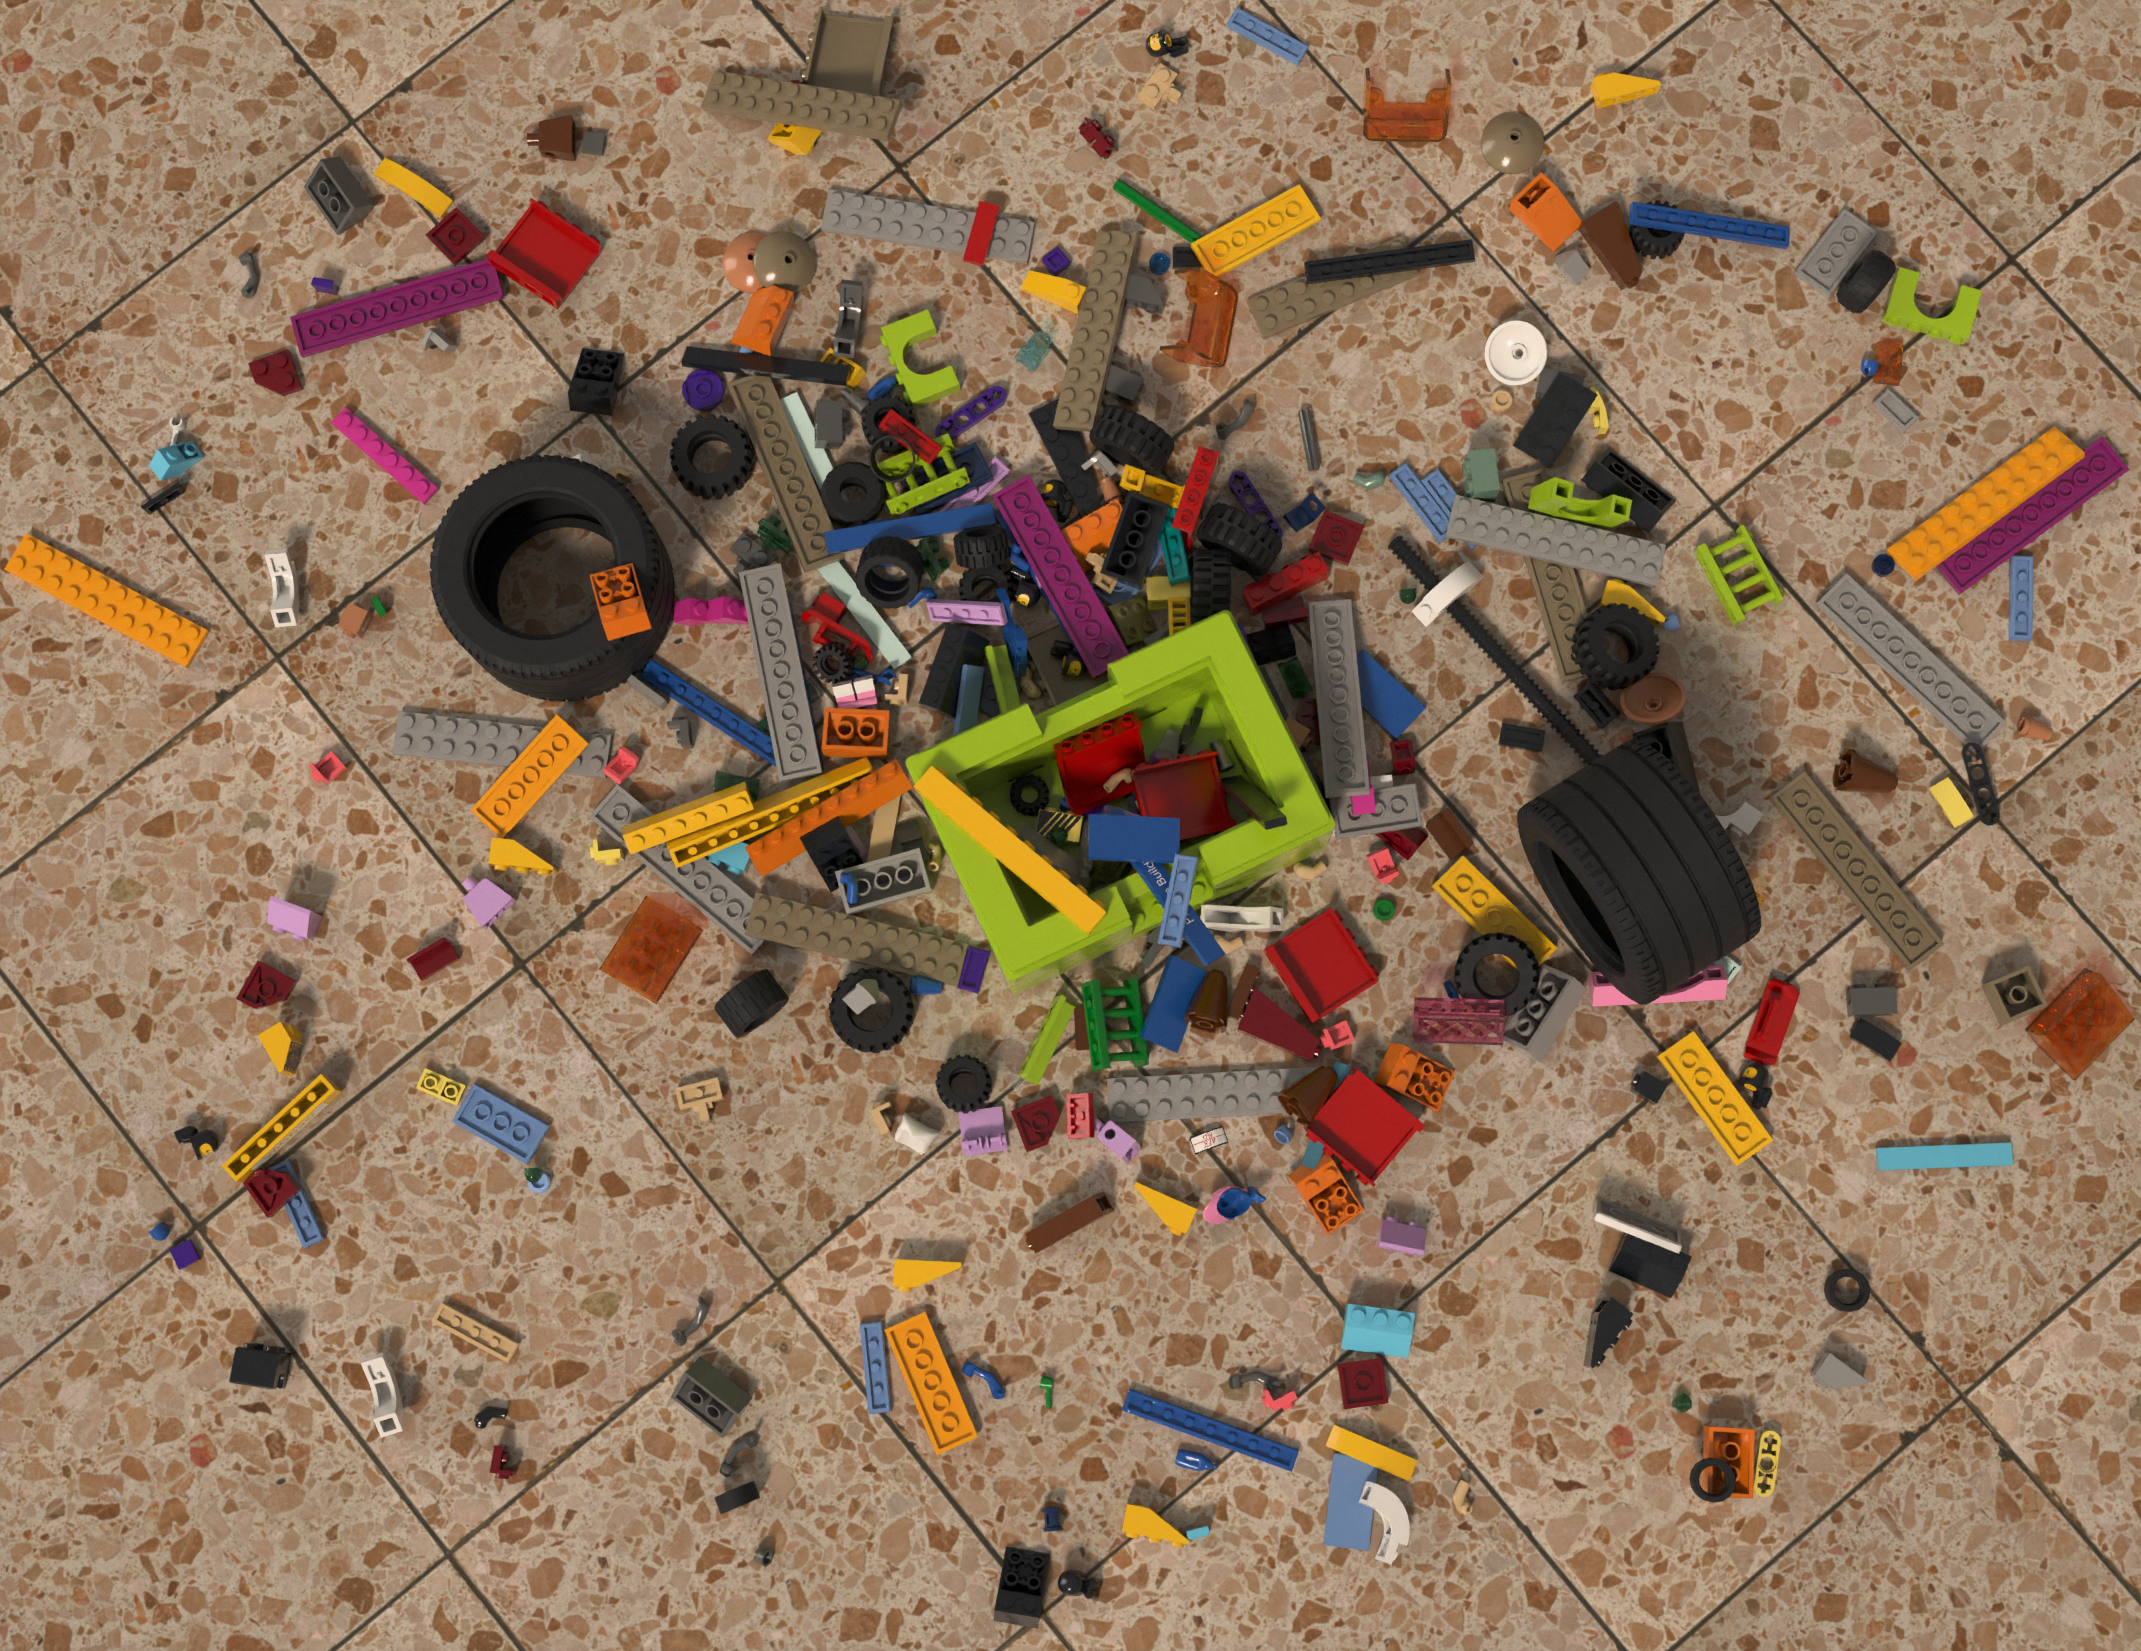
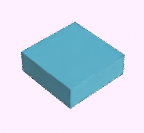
(1197, 1532)

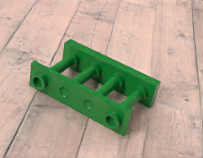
(1096, 1028)

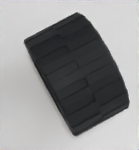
(884, 592)
(751, 1003)

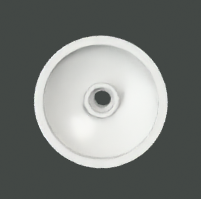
(1502, 353)

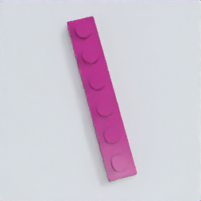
(384, 456)

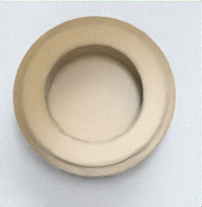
(1501, 400)

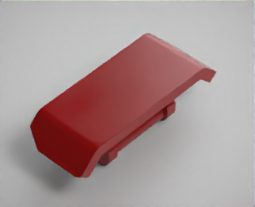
(813, 616)
(1771, 1022)

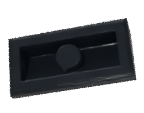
(162, 497)
(1597, 704)

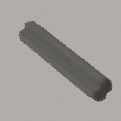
(1309, 440)

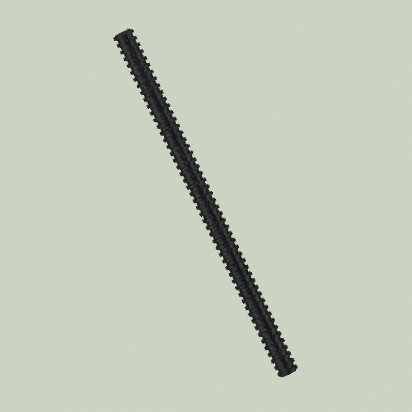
(1498, 655)

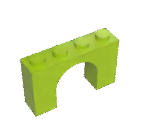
(1902, 311)
(919, 388)
(1556, 499)

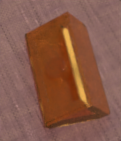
(1889, 356)

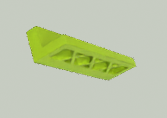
(1002, 677)
(1046, 1040)

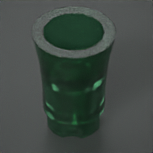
(726, 780)

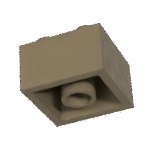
(2014, 995)

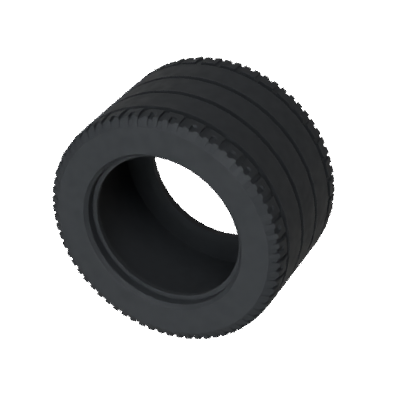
(497, 518)
(1639, 871)

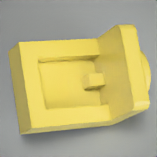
(609, 857)

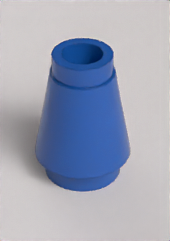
(924, 986)

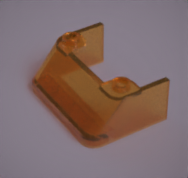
(1406, 120)
(1211, 319)

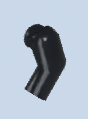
(489, 1412)

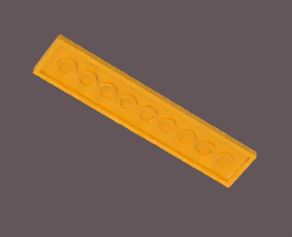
(1985, 503)
(107, 600)

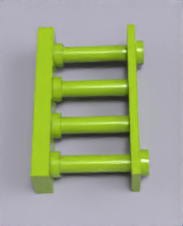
(937, 486)
(1725, 592)

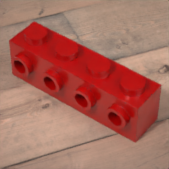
(1285, 583)

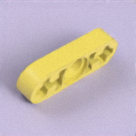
(1773, 1470)

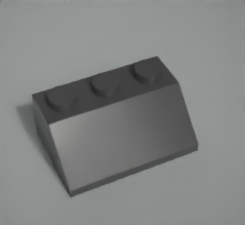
(338, 194)
(711, 1397)

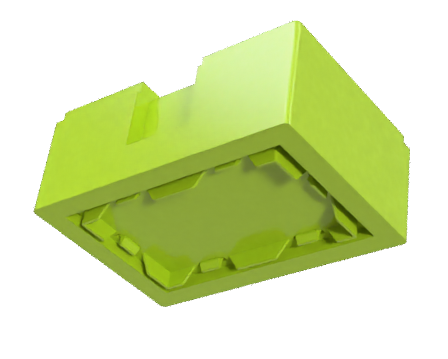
(1192, 668)

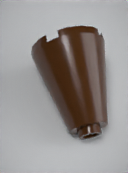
(1862, 774)
(1209, 1004)
(1308, 1094)

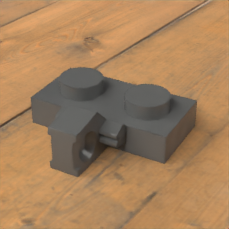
(750, 555)

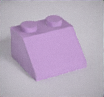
(292, 918)
(1401, 1237)

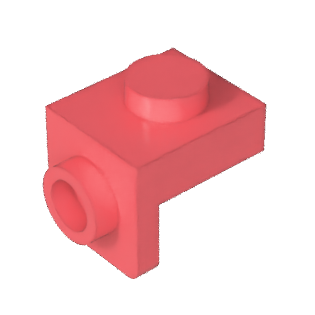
(622, 765)
(327, 768)
(1382, 865)
(1336, 1036)
(1285, 1401)

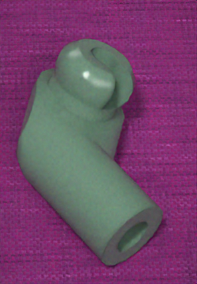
(1370, 482)

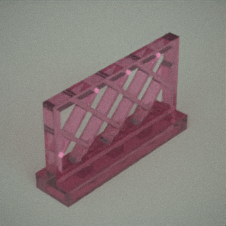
(1458, 1012)

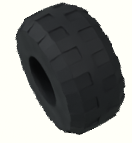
(1866, 281)
(848, 513)

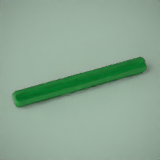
(1156, 211)

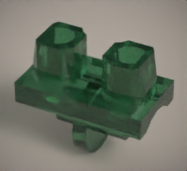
(773, 536)
(931, 564)
(1295, 678)

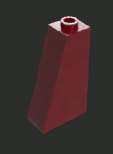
(1275, 1027)

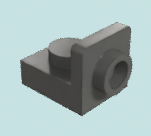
(684, 736)

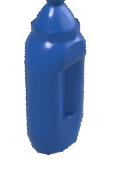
(882, 388)
(1193, 1460)

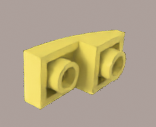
(1600, 417)
(1951, 802)
(440, 1086)

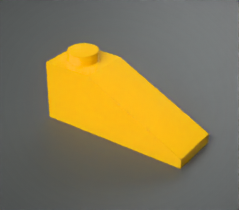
(1619, 88)
(1054, 290)
(1617, 592)
(1171, 1211)
(918, 1272)

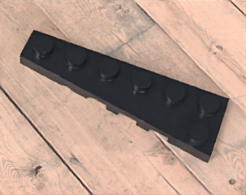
(1067, 456)

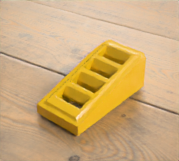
(857, 372)
(1176, 601)

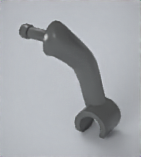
(249, 288)
(1223, 430)
(701, 1312)
(1268, 1381)
(746, 1443)

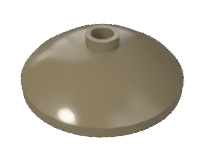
(1512, 155)
(771, 266)

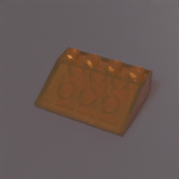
(651, 949)
(2080, 1023)

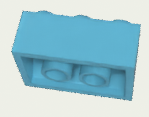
(1377, 1330)

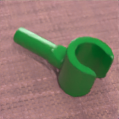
(1047, 1383)

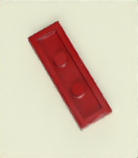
(981, 233)
(922, 444)

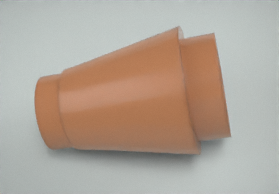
(1112, 491)
(2034, 729)

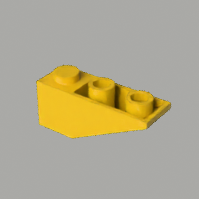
(511, 854)
(1146, 1522)

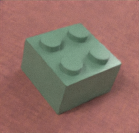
(1481, 475)

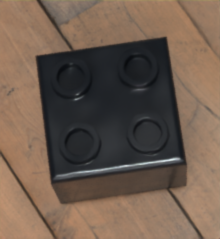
(260, 1366)

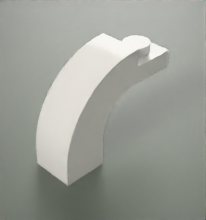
(285, 588)
(1446, 592)
(386, 1395)
(1393, 1516)

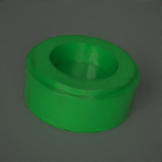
(379, 607)
(1383, 910)

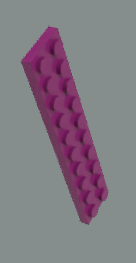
(396, 308)
(2033, 516)
(1060, 575)

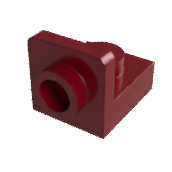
(1402, 757)
(499, 1459)

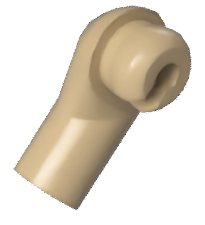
(1116, 778)
(1308, 872)
(1229, 946)
(1460, 1499)

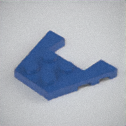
(1014, 638)

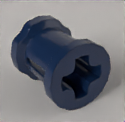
(1052, 1519)

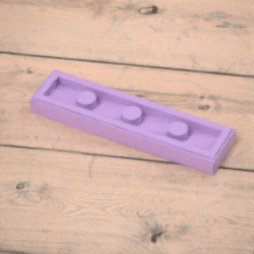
(973, 498)
(967, 612)

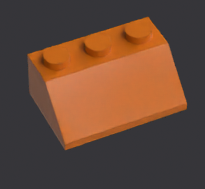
(764, 319)
(1093, 533)
(856, 733)
(1736, 1449)

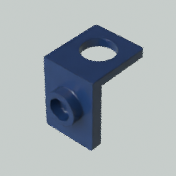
(1303, 514)

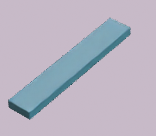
(1944, 1156)

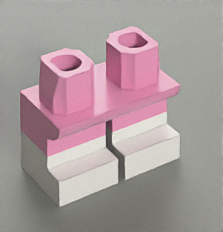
(864, 689)

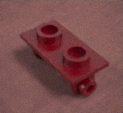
(1103, 143)

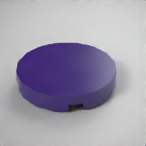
(703, 390)

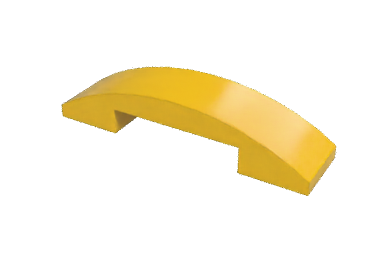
(414, 187)
(1151, 487)
(1371, 1453)

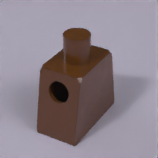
(555, 138)

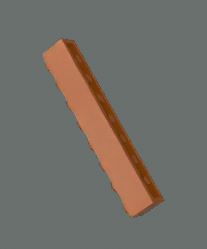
(847, 804)

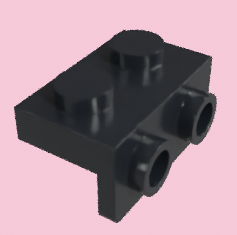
(1272, 644)

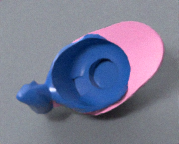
(1230, 1202)

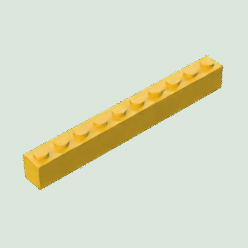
(766, 814)
(1010, 850)

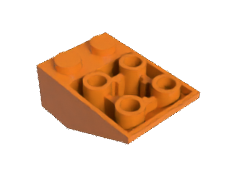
(1545, 212)
(618, 602)
(1414, 1076)
(1326, 1193)

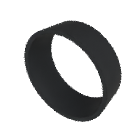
(875, 469)

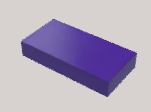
(973, 969)

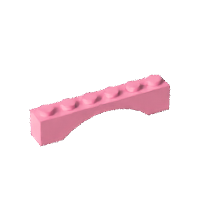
(1705, 985)

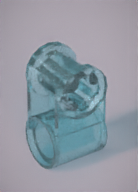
(1031, 354)

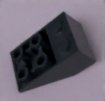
(595, 382)
(831, 850)
(1604, 1327)
(1021, 1587)

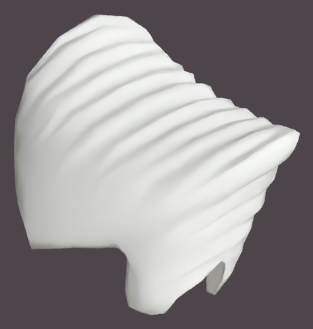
(915, 1134)

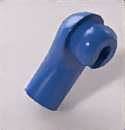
(852, 886)

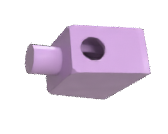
(486, 900)
(1121, 1145)

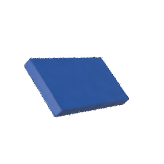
(1385, 697)
(1133, 838)
(1171, 1000)

